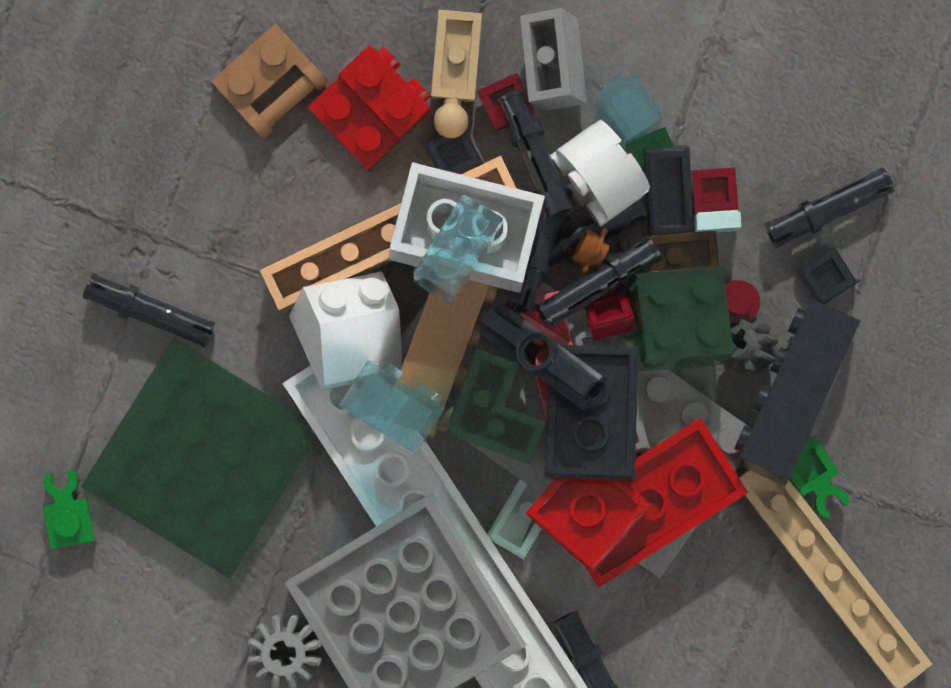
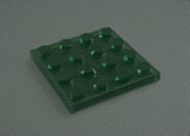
(201, 458)

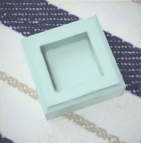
(718, 221)

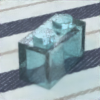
(457, 249)
(392, 405)

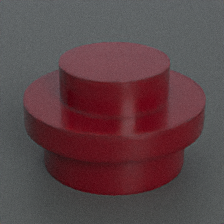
(742, 301)

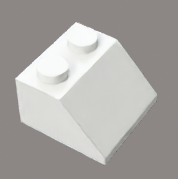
(346, 326)

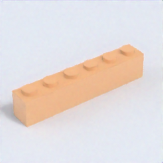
(351, 250)

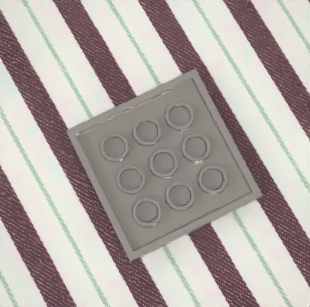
(406, 605)

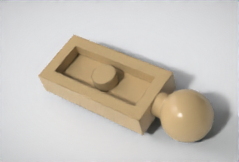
(455, 69)

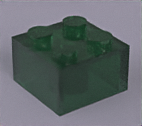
(680, 319)

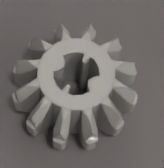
(277, 665)

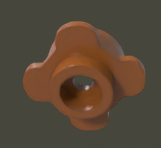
(590, 250)

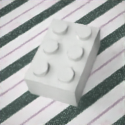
(431, 199)

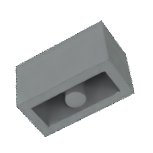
(553, 59)

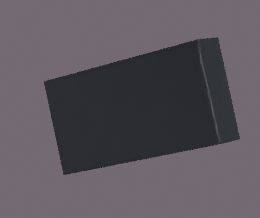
(670, 190)

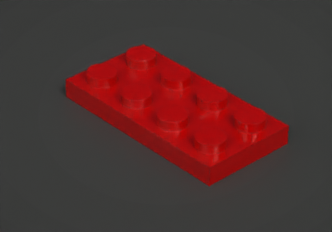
(685, 484)

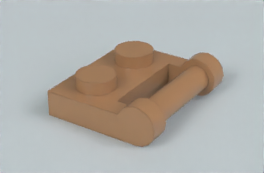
(259, 71)

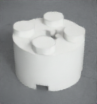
(600, 172)

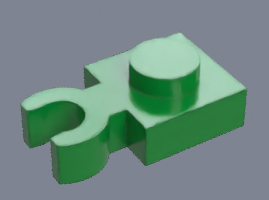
(813, 474)
(69, 519)

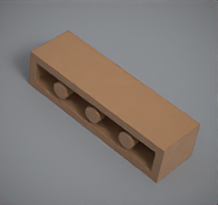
(442, 342)

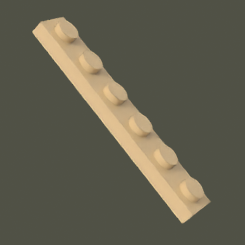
(836, 578)

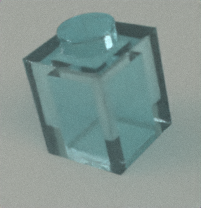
(628, 106)

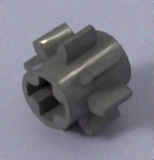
(752, 347)

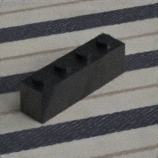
(797, 392)

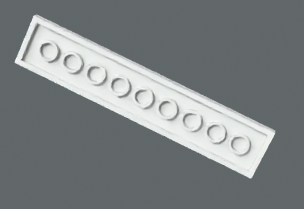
(393, 478)

